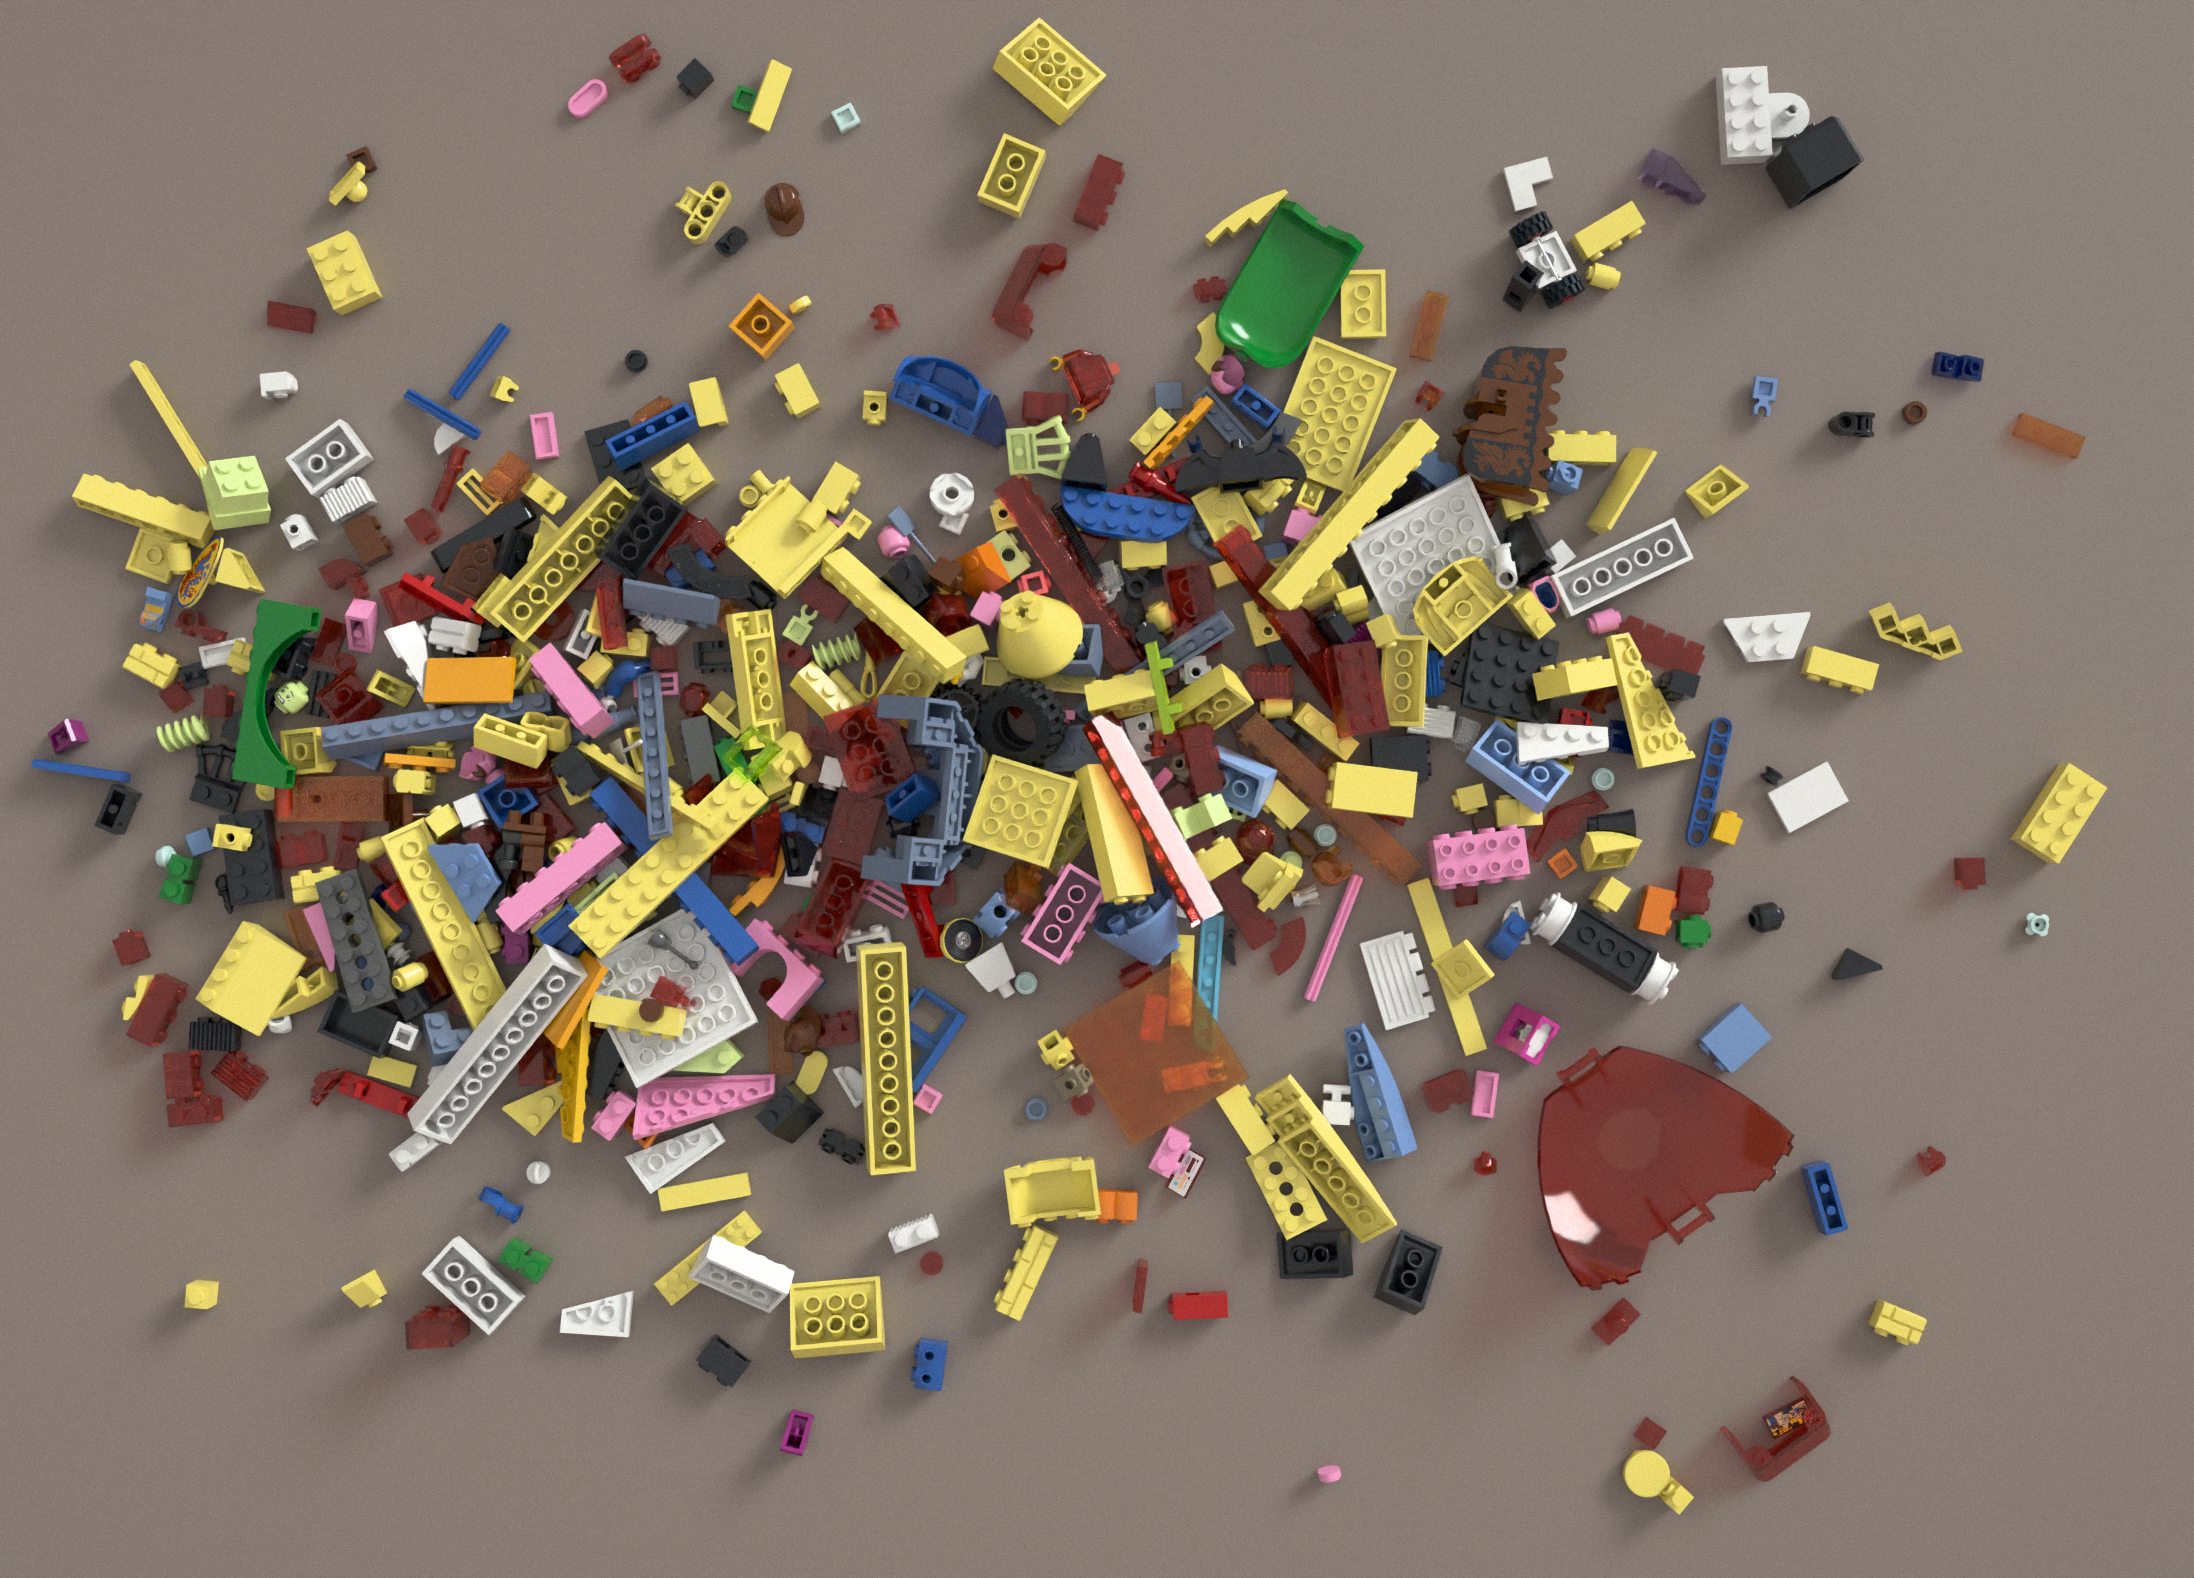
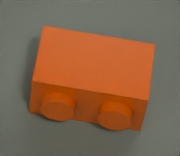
(1655, 910)

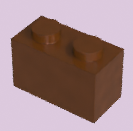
(368, 539)

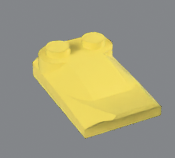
(909, 679)

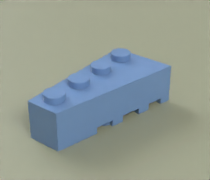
(1433, 473)

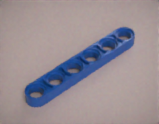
(1705, 781)

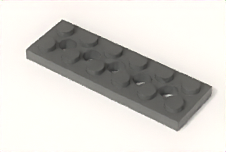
(370, 946)

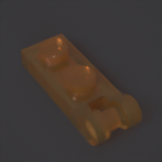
(303, 937)

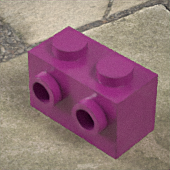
(517, 947)

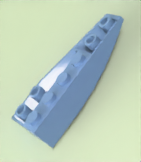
(1376, 1099)

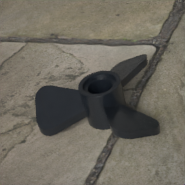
(1135, 611)

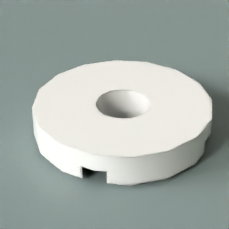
(947, 506)

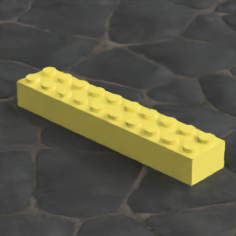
(1349, 514)
(886, 1058)

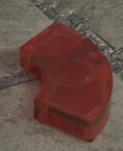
(1291, 945)

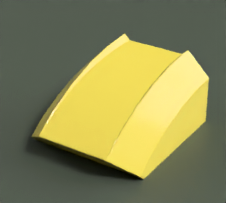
(305, 751)
(1607, 850)

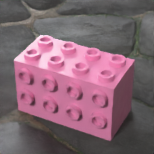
(1478, 857)
(1064, 914)

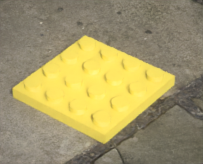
(1020, 811)

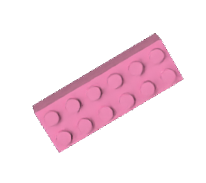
(561, 879)

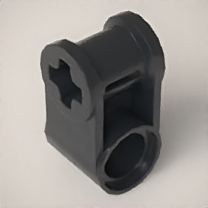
(1857, 424)

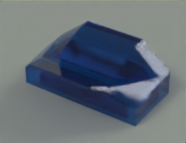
(1619, 738)

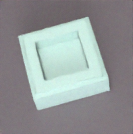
(846, 118)

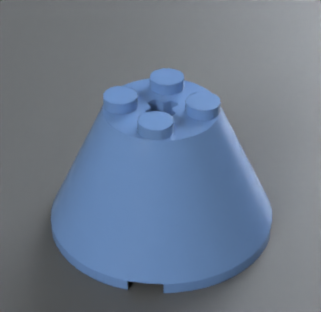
(1142, 929)

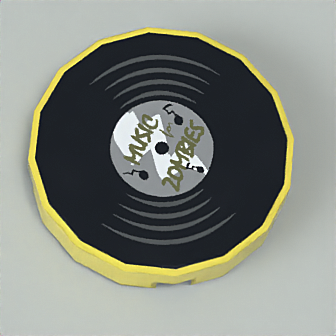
(961, 940)

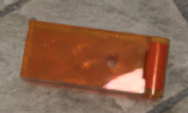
(341, 799)

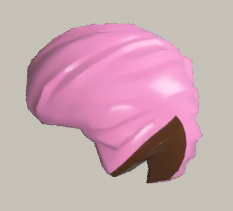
(1227, 374)
(477, 764)

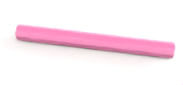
(1333, 937)

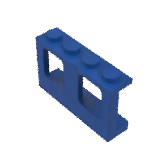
(932, 1045)

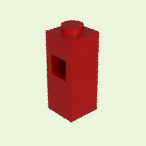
(1198, 1305)

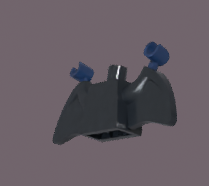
(1239, 467)

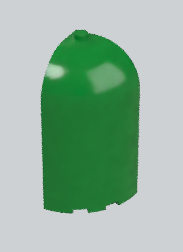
(1285, 287)

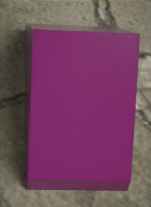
(67, 735)
(797, 1433)

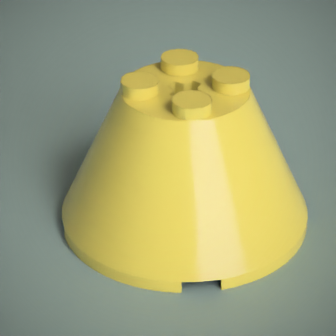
(1037, 635)

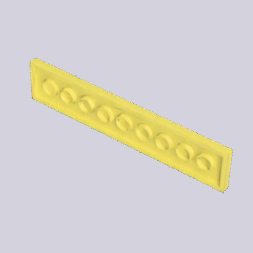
(666, 866)
(444, 921)

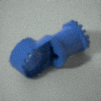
(503, 1207)

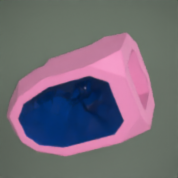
(1545, 593)

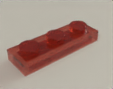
(611, 614)

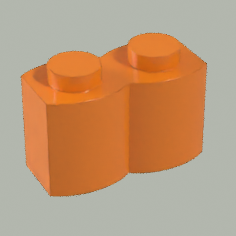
(1118, 1205)

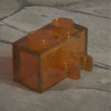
(1023, 887)

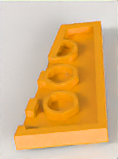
(1176, 436)

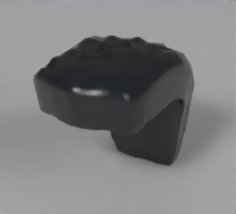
(731, 241)

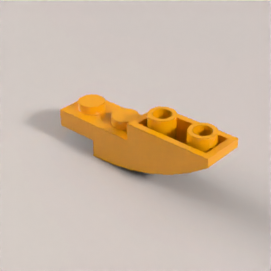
(759, 890)

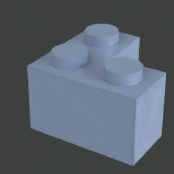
(439, 1038)

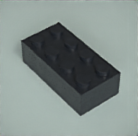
(640, 529)
(253, 873)

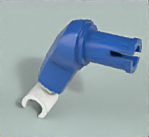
(619, 677)

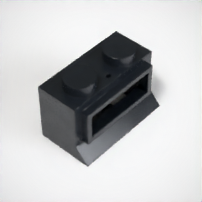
(704, 646)

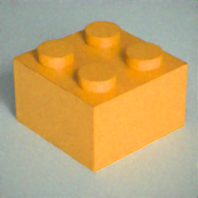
(762, 326)

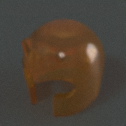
(1329, 869)

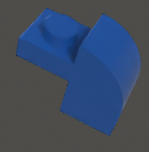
(1507, 938)

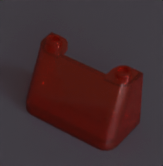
(1010, 311)

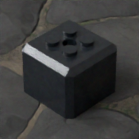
(1813, 160)

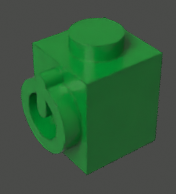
(1692, 932)

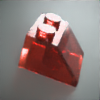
(348, 699)

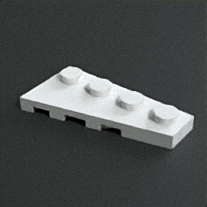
(1549, 741)
(669, 1158)

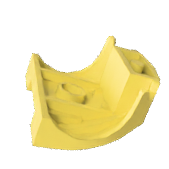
(1457, 602)

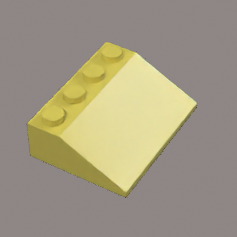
(1048, 71)
(251, 977)
(836, 1317)

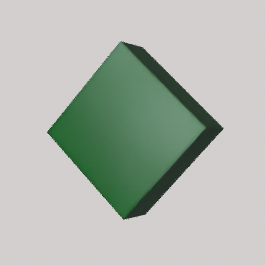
(744, 99)

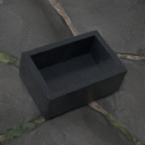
(363, 1030)

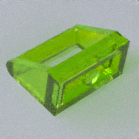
(760, 763)

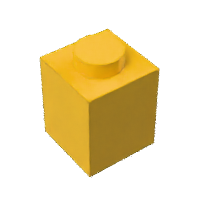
(1725, 827)

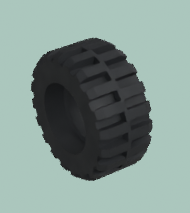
(1042, 708)

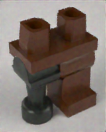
(524, 836)

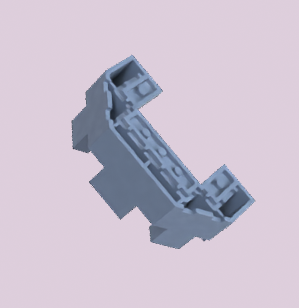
(958, 783)

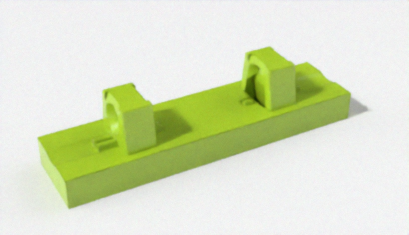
(1156, 667)

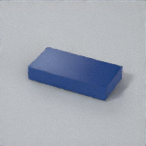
(558, 926)

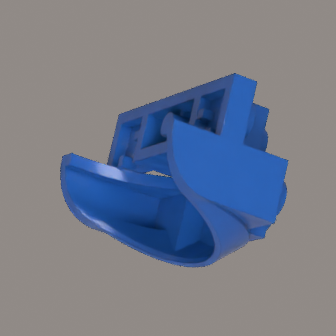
(942, 391)

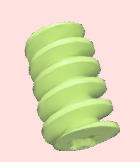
(837, 652)
(184, 735)

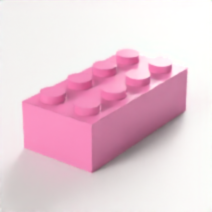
(570, 691)

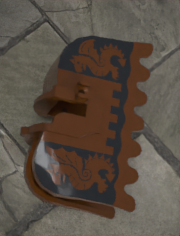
(1511, 416)

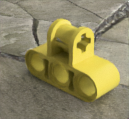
(695, 204)

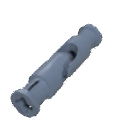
(621, 719)

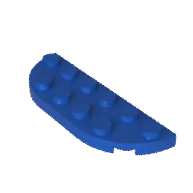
(1124, 515)

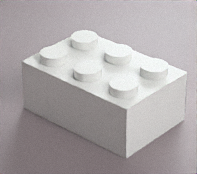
(329, 458)

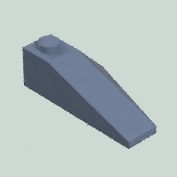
(1088, 655)

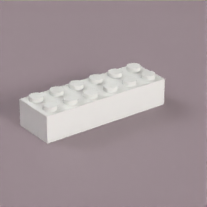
(1621, 567)

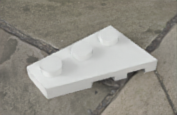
(601, 1317)

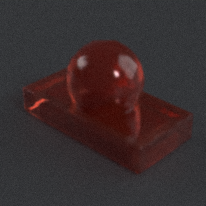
(1616, 1321)

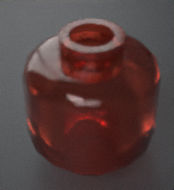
(694, 698)

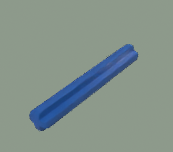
(479, 361)
(442, 414)

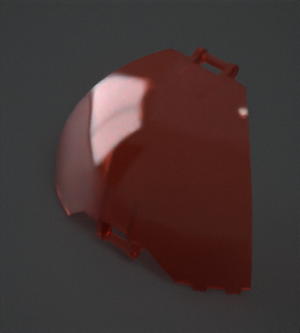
(1640, 1149)

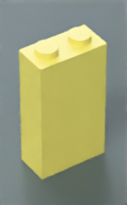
(1371, 790)

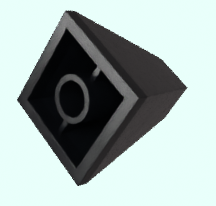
(1086, 465)

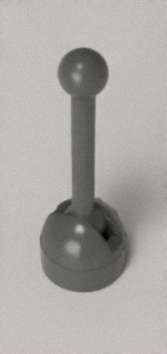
(660, 940)

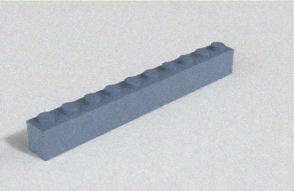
(425, 726)

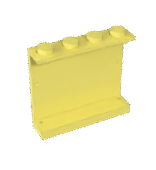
(775, 545)

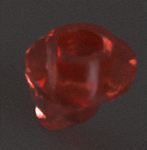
(497, 648)

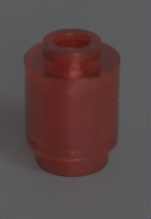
(1134, 974)

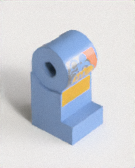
(156, 609)

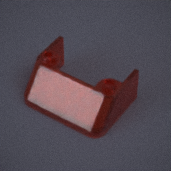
(754, 841)
(1771, 1462)

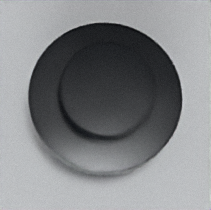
(636, 361)

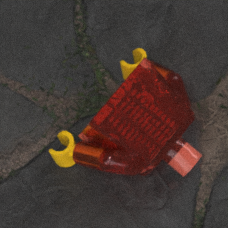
(1088, 377)

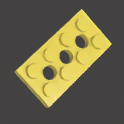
(1279, 1203)

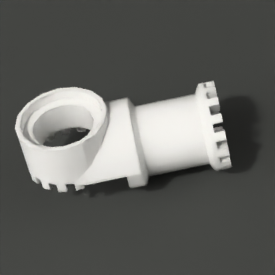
(1504, 564)

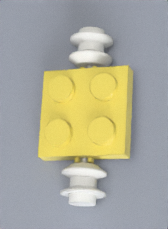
(388, 933)

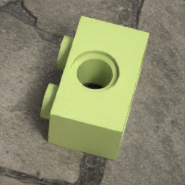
(1020, 564)

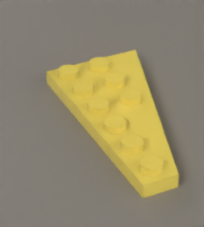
(1646, 713)

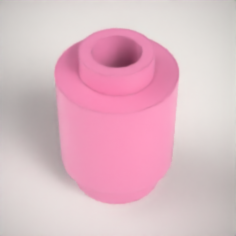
(1603, 621)

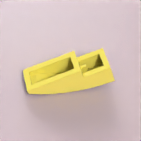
(307, 992)

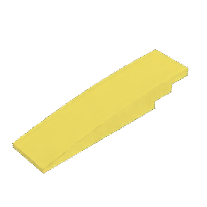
(1324, 1159)

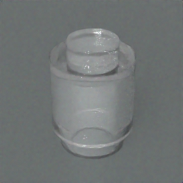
(1112, 577)

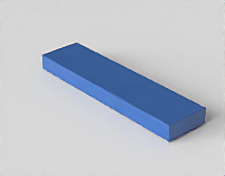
(81, 770)

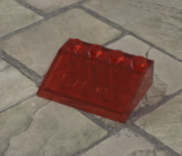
(869, 749)

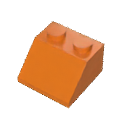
(983, 571)

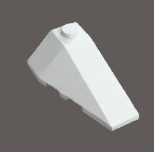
(412, 645)

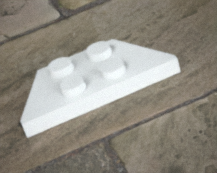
(1767, 636)

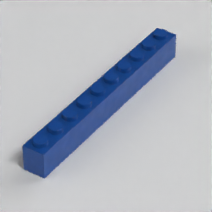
(693, 892)

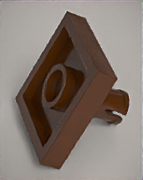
(401, 811)

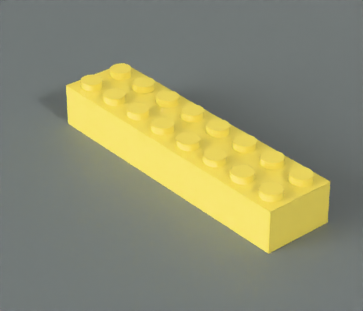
(559, 563)

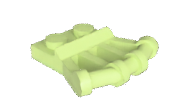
(1023, 450)

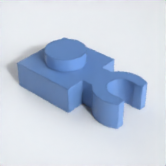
(1763, 391)

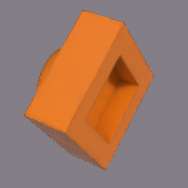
(1562, 863)

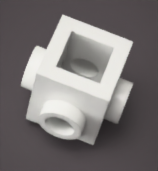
(1197, 663)

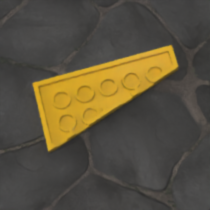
(573, 1064)

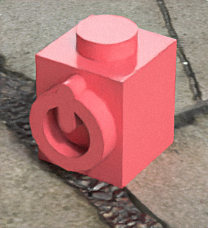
(1035, 582)

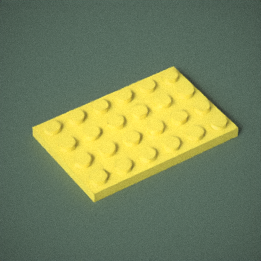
(1339, 404)

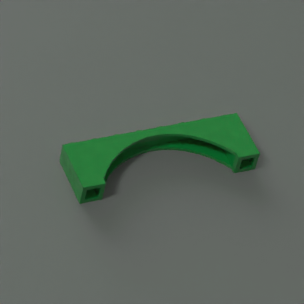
(257, 754)

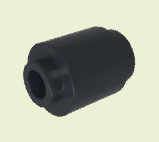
(762, 596)

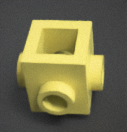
(1056, 1050)

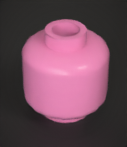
(893, 543)

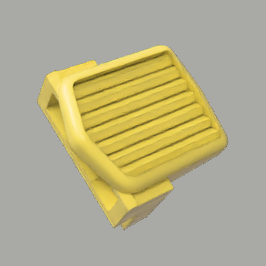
(1271, 879)

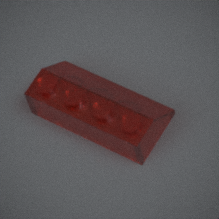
(1190, 596)

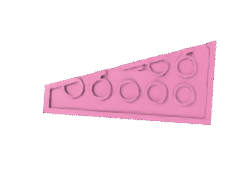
(685, 1100)

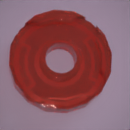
(561, 628)

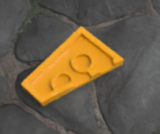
(418, 763)

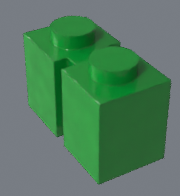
(180, 868)
(532, 1266)

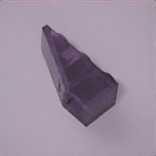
(1667, 174)

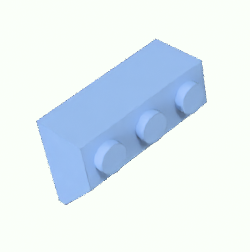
(1245, 783)

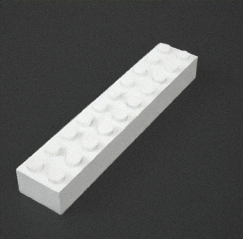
(497, 1044)

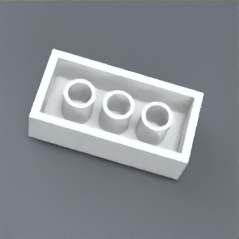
(473, 1285)

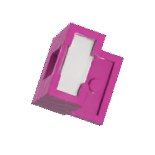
(1526, 1034)

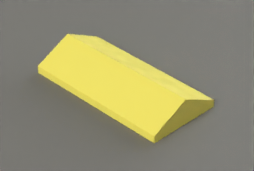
(1405, 681)

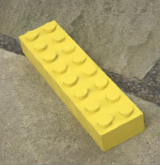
(996, 675)
(676, 1282)

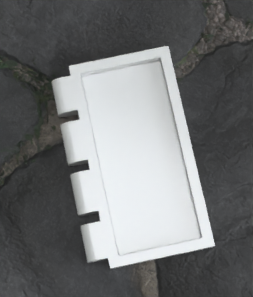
(1395, 979)

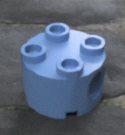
(989, 922)

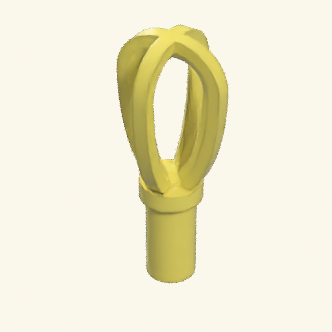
(869, 668)

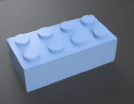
(1530, 783)

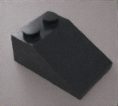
(910, 582)
(1316, 1254)
(1408, 1273)

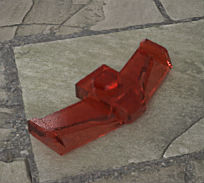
(1563, 822)

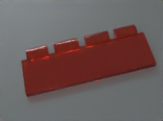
(1663, 652)

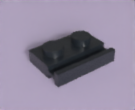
(513, 552)
(817, 806)

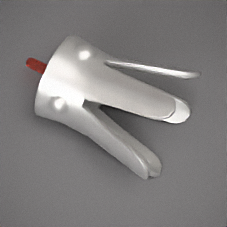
(1304, 897)

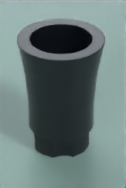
(1616, 822)

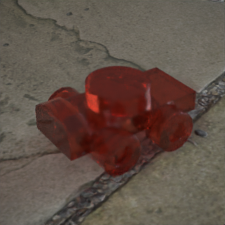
(1210, 288)

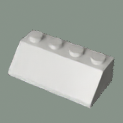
(742, 1274)

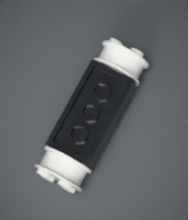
(1604, 948)

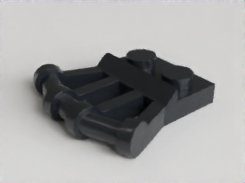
(213, 790)

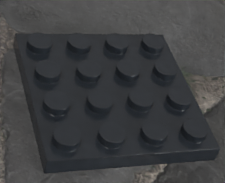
(1501, 671)

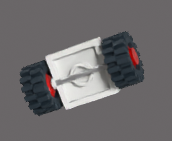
(1549, 257)

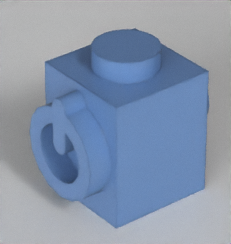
(1563, 477)

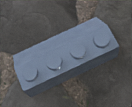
(671, 603)

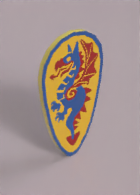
(196, 580)

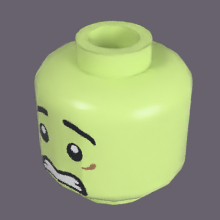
(291, 697)

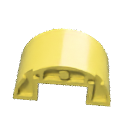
(1052, 1190)

